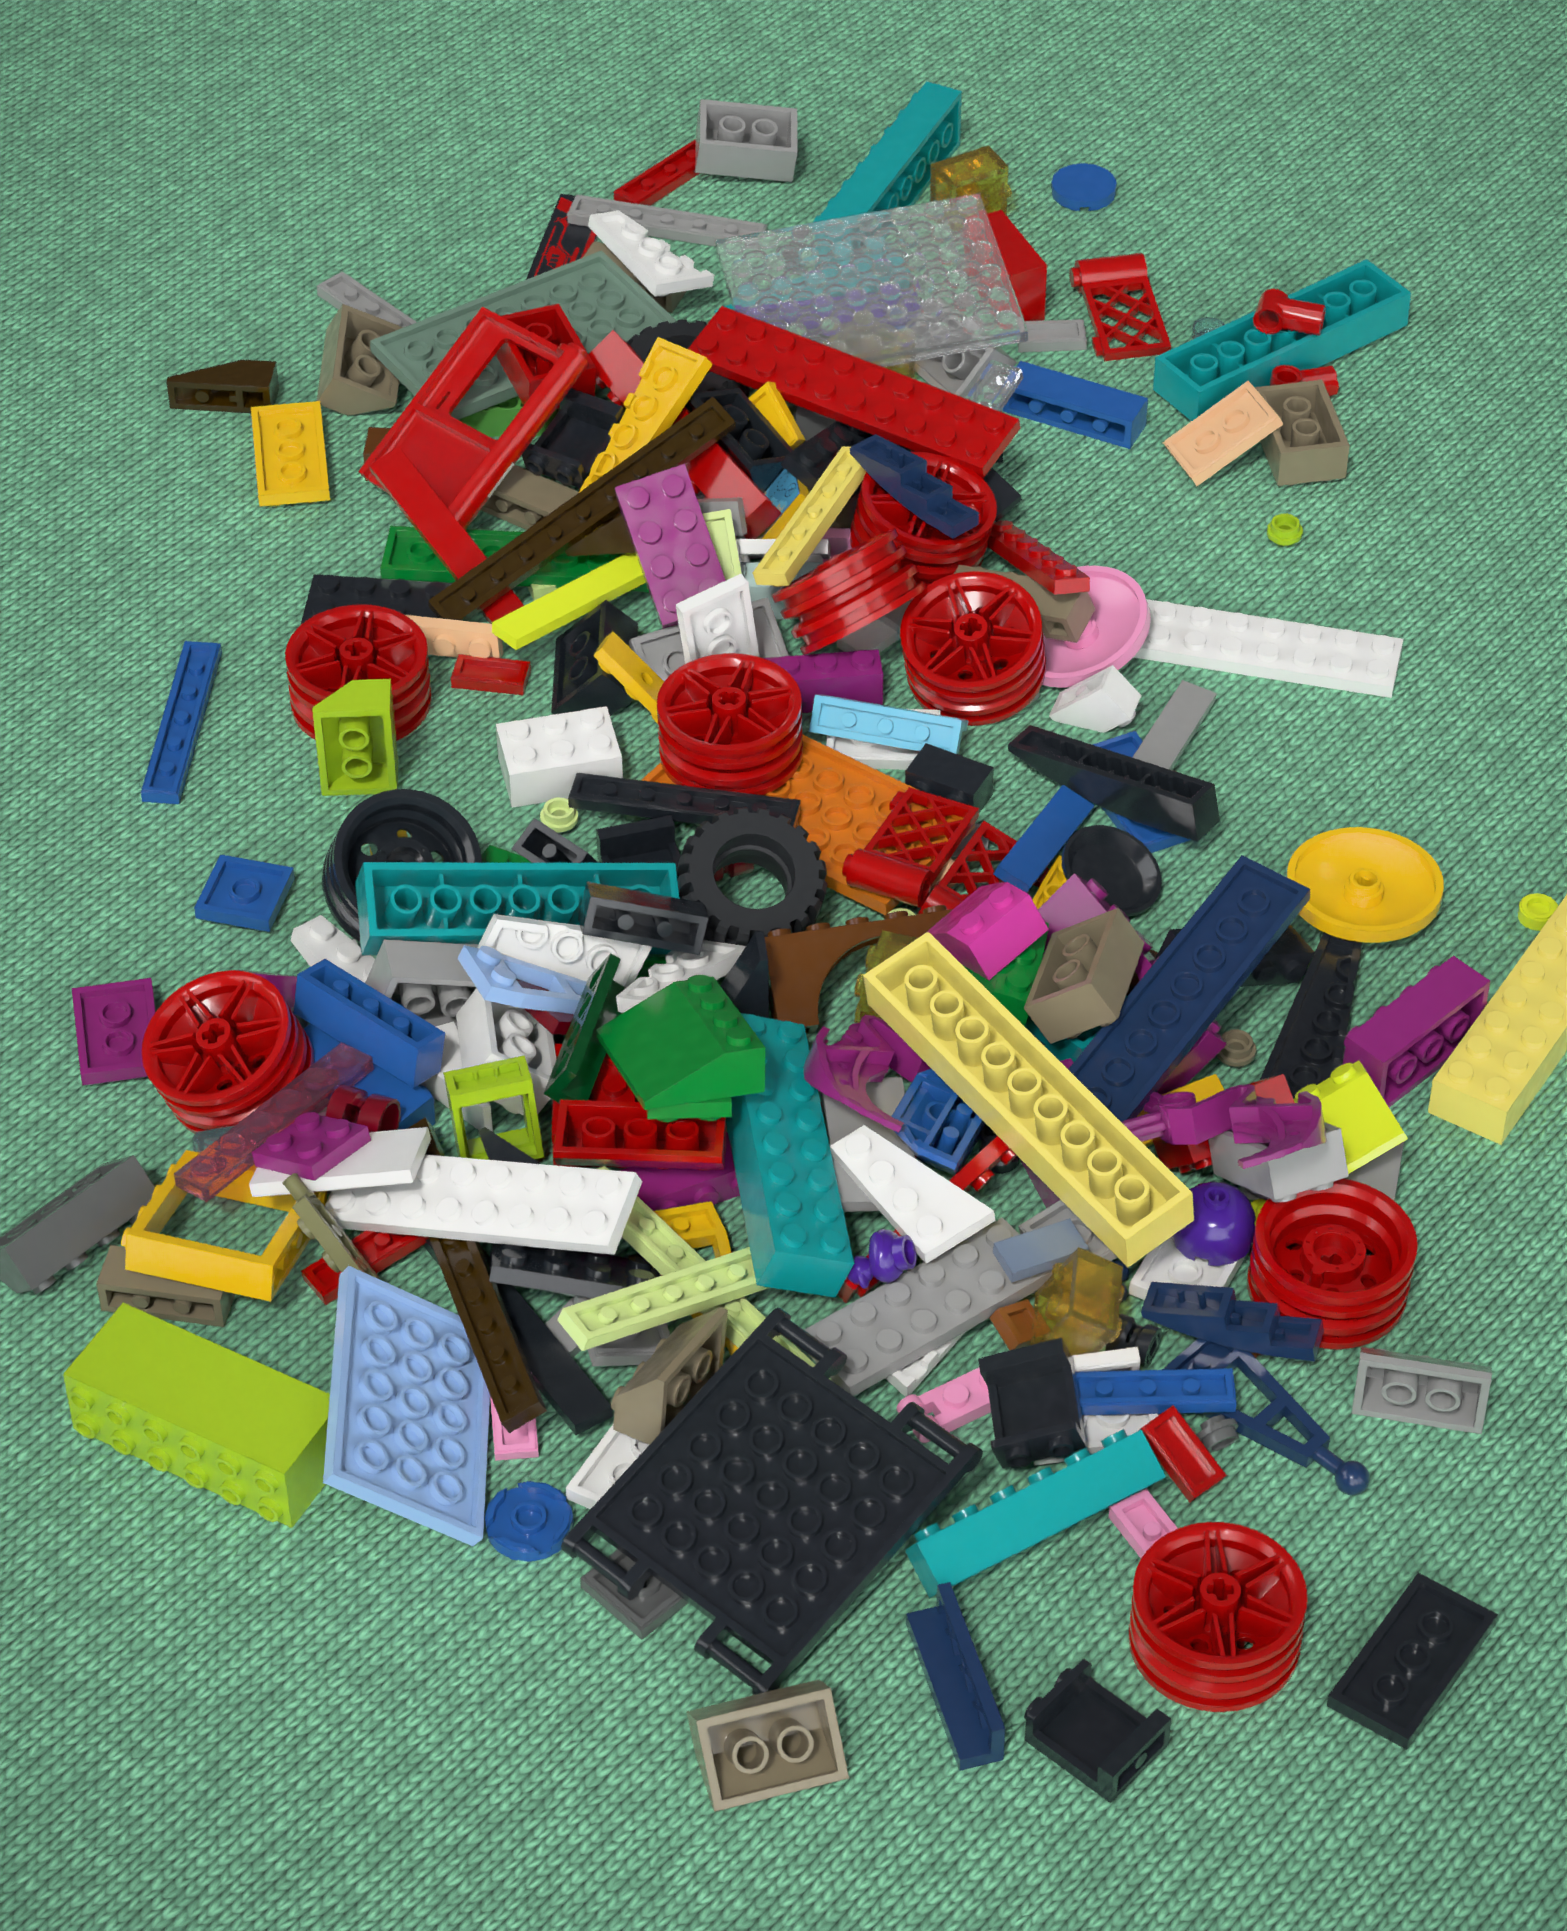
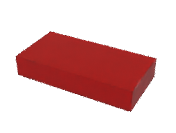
(491, 674)
(1182, 1454)

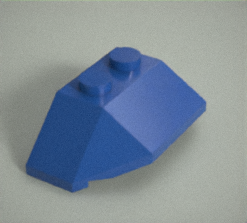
(937, 1123)

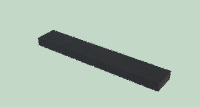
(662, 799)

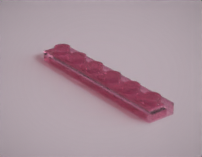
(308, 1092)

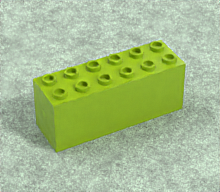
(201, 1413)

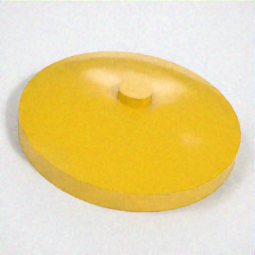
(1367, 884)

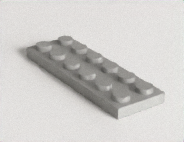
(922, 1309)

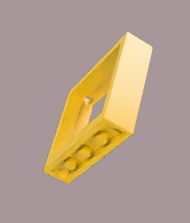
(208, 1264)

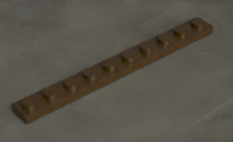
(579, 515)
(487, 1323)

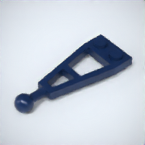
(1350, 1476)

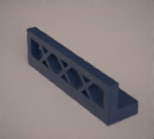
(957, 1681)

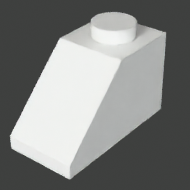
(1097, 702)

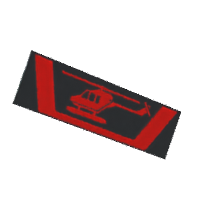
(561, 240)

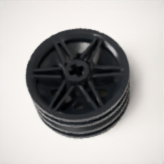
(375, 821)

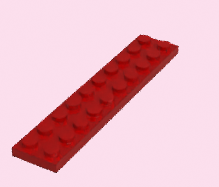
(855, 391)

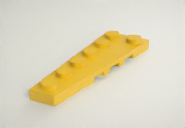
(666, 386)

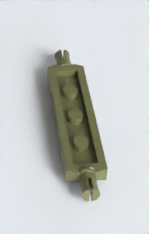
(320, 1224)

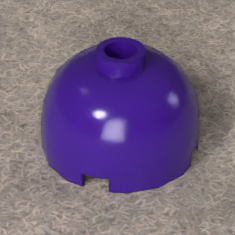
(1221, 1225)

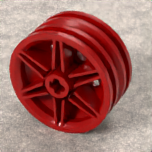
(927, 547)
(849, 591)
(973, 629)
(359, 645)
(744, 716)
(223, 1048)
(1327, 1262)
(1220, 1593)

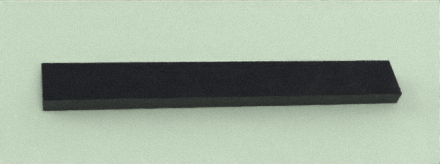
(551, 1365)

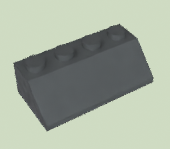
(72, 1224)

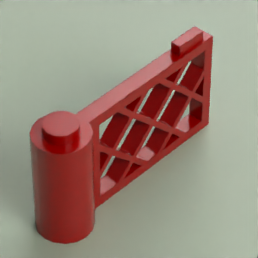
(1114, 278)
(896, 873)
(945, 895)

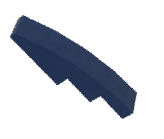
(908, 482)
(1219, 1318)

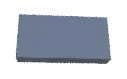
(1038, 1249)

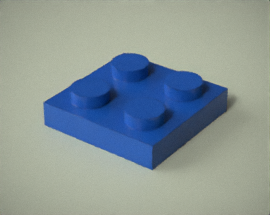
(244, 893)

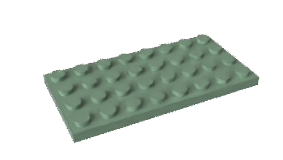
(590, 291)

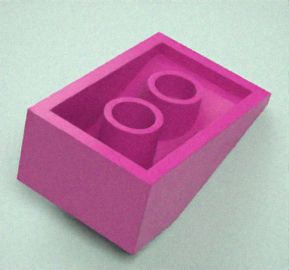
(990, 928)

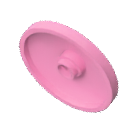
(1111, 635)

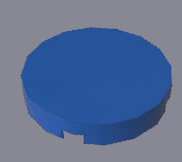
(1083, 187)
(528, 1521)

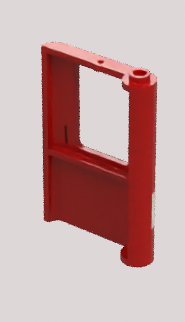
(450, 455)

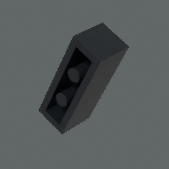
(642, 918)

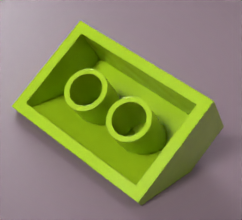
(357, 739)

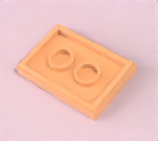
(1223, 433)

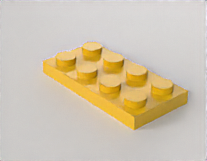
(290, 454)

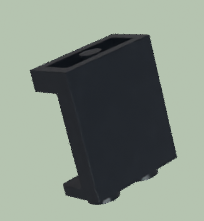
(573, 438)
(639, 842)
(1033, 1403)
(1094, 1732)

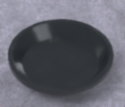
(1117, 864)

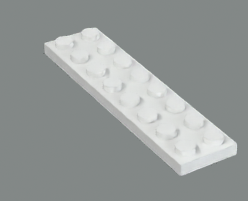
(1272, 648)
(497, 1204)

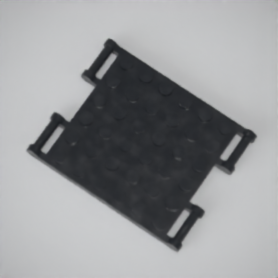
(771, 1501)

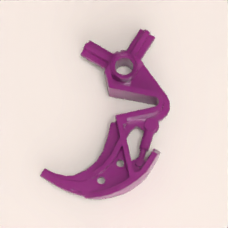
(860, 1058)
(1252, 1118)

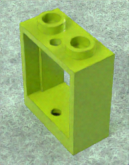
(490, 1083)

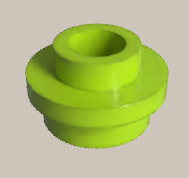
(1284, 529)

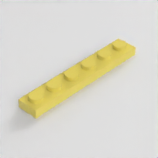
(810, 521)

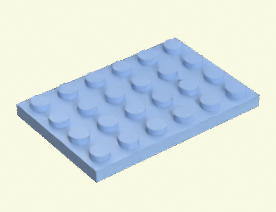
(407, 1409)

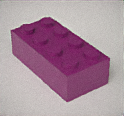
(669, 539)
(1418, 1029)

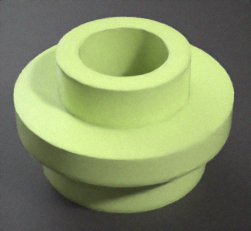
(558, 815)

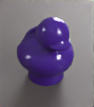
(887, 1258)

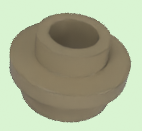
(1239, 1048)

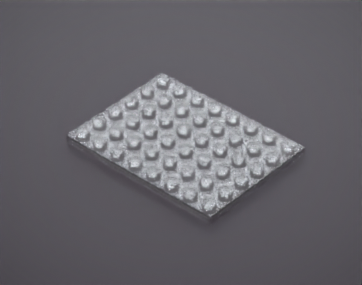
(881, 282)

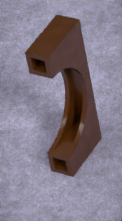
(804, 959)

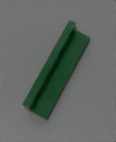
(581, 1050)

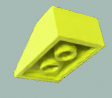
(1357, 1107)

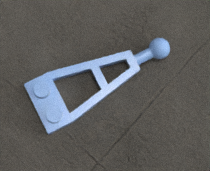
(497, 975)

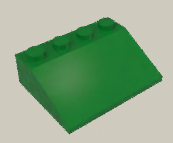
(685, 1046)

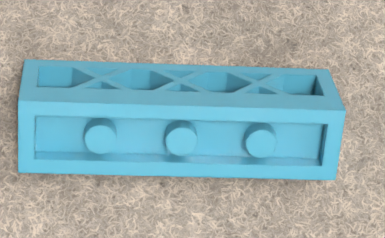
(885, 724)

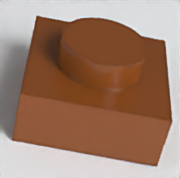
(1014, 1323)

